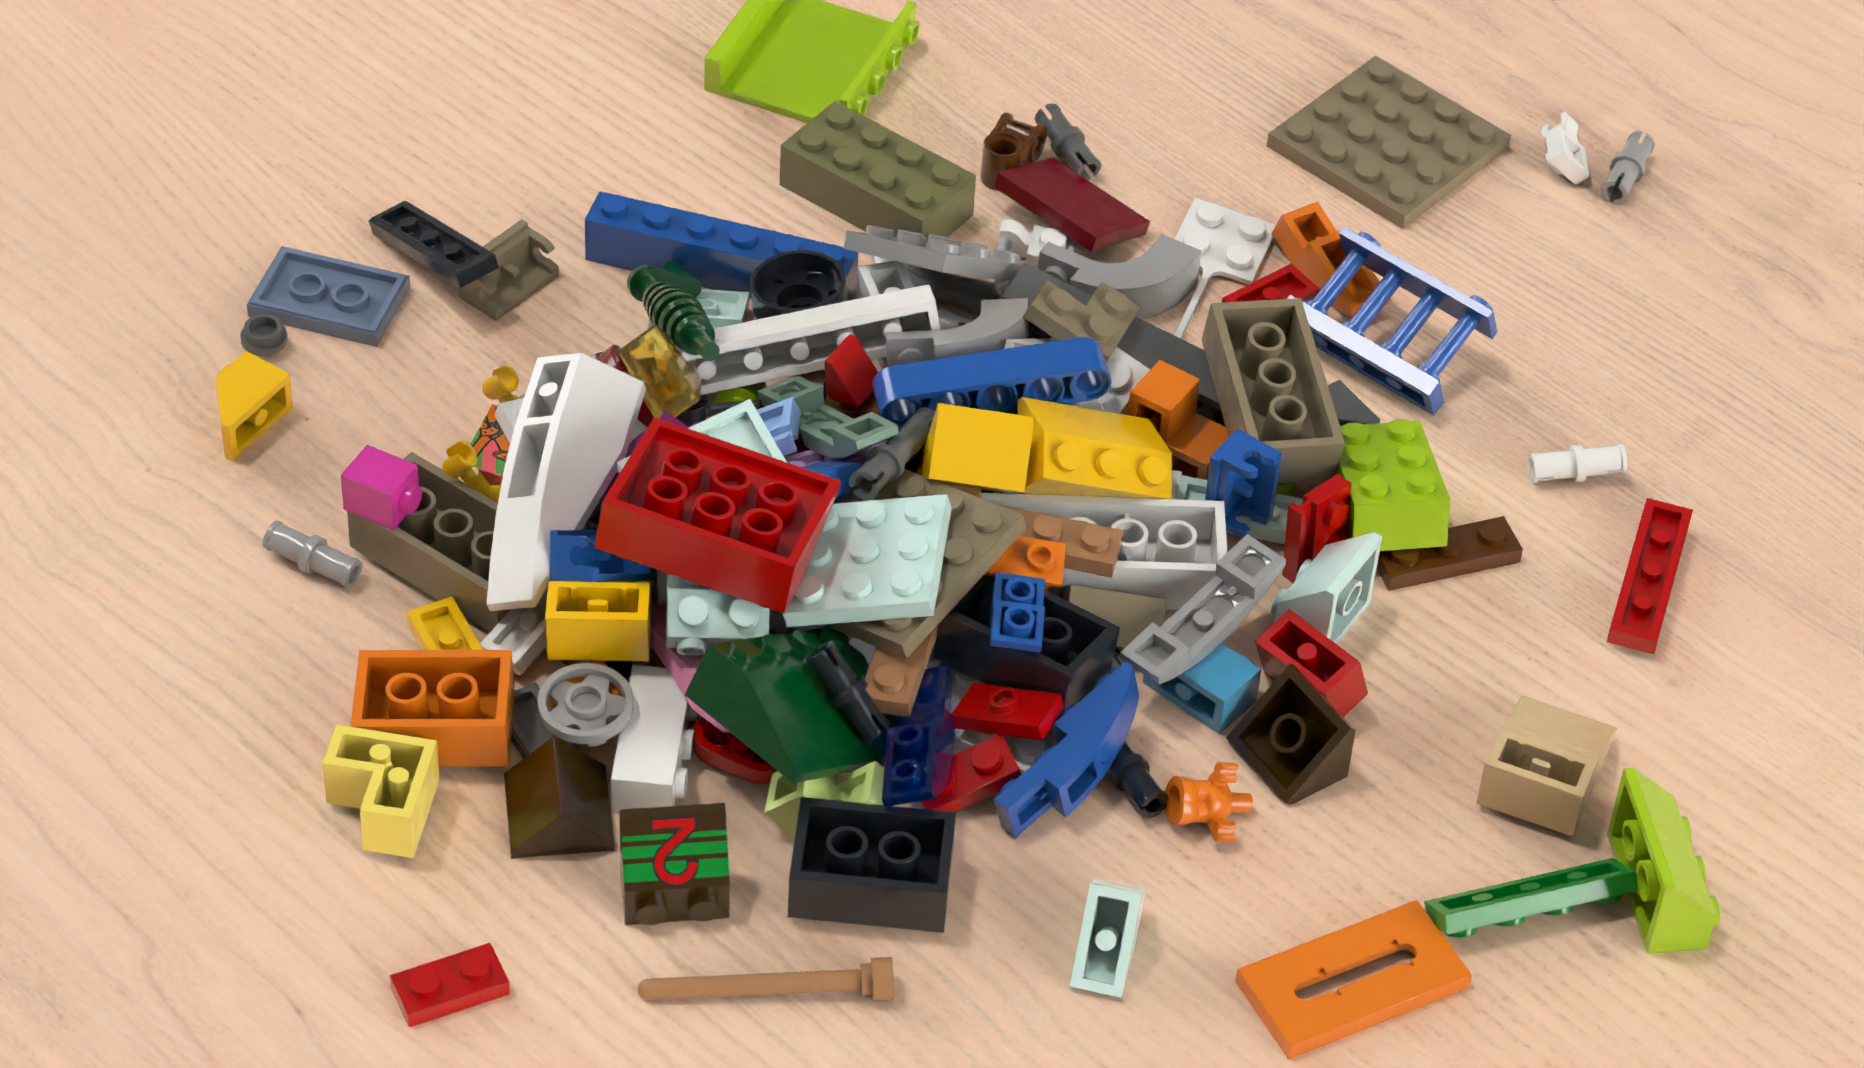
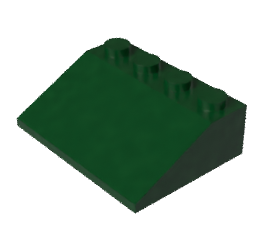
(781, 706)

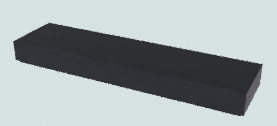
(433, 244)

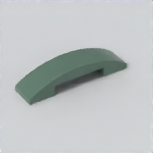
(825, 428)

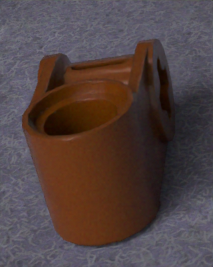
(1010, 146)

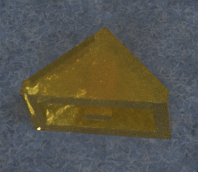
(664, 371)

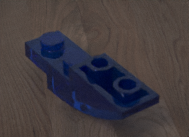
(921, 744)

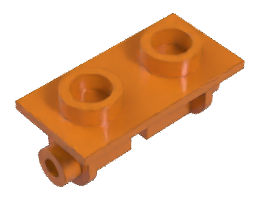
(1033, 559)

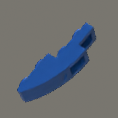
(1087, 746)

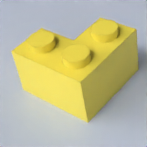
(389, 781)

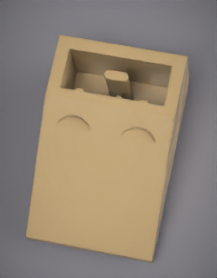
(1545, 765)

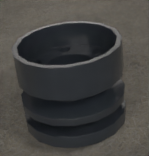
(796, 283)

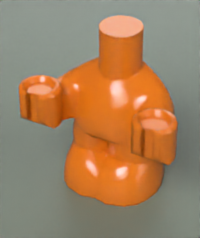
(1208, 801)

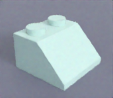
(1333, 586)

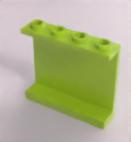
(806, 56)

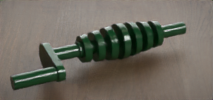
(672, 305)

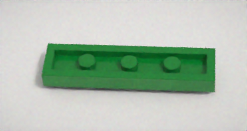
(1545, 893)

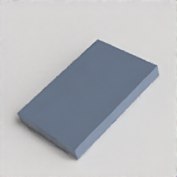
(329, 295)

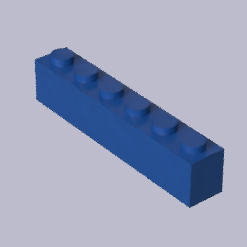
(712, 249)

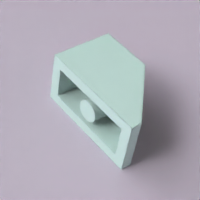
(1107, 937)

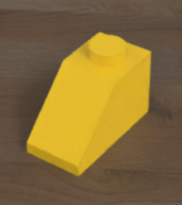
(250, 401)

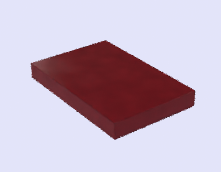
(1071, 204)

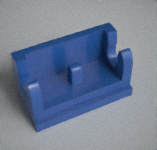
(1245, 478)
(577, 560)

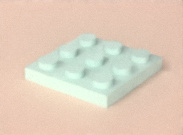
(874, 562)

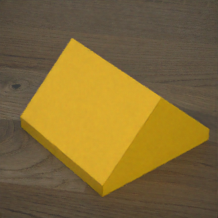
(977, 449)

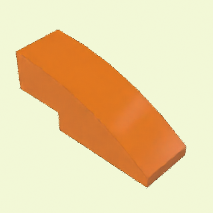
(1317, 252)

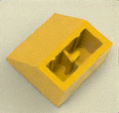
(599, 620)

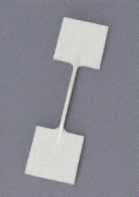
(1230, 246)

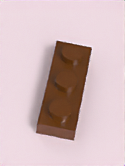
(1468, 550)

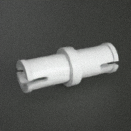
(1577, 463)

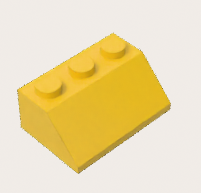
(1094, 453)

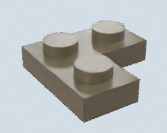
(1064, 317)

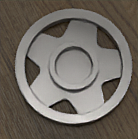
(585, 706)

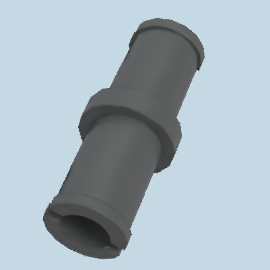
(1068, 141)

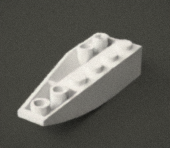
(557, 467)

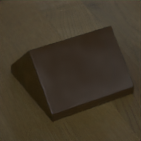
(1295, 738)
(558, 803)

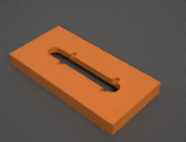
(1312, 1023)

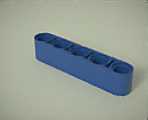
(995, 379)

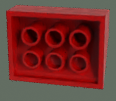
(716, 514)

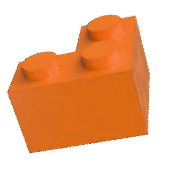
(1170, 403)

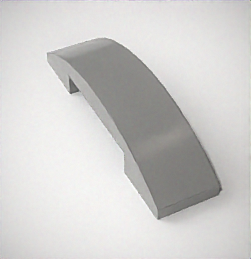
(1209, 615)

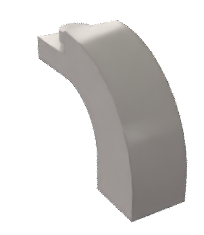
(1151, 281)
(988, 332)

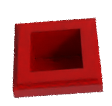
(849, 373)

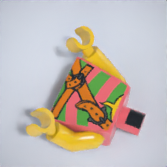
(484, 459)

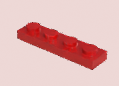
(1649, 576)

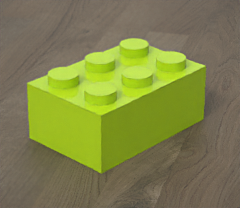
(1394, 485)

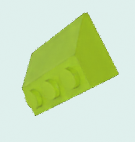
(1656, 843)

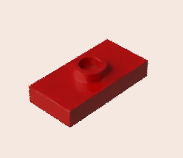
(1008, 711)

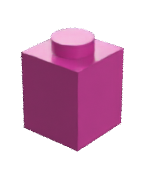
(381, 487)

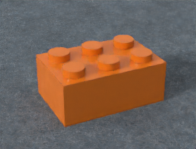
(440, 696)

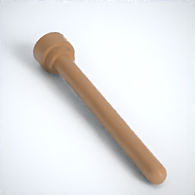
(871, 978)

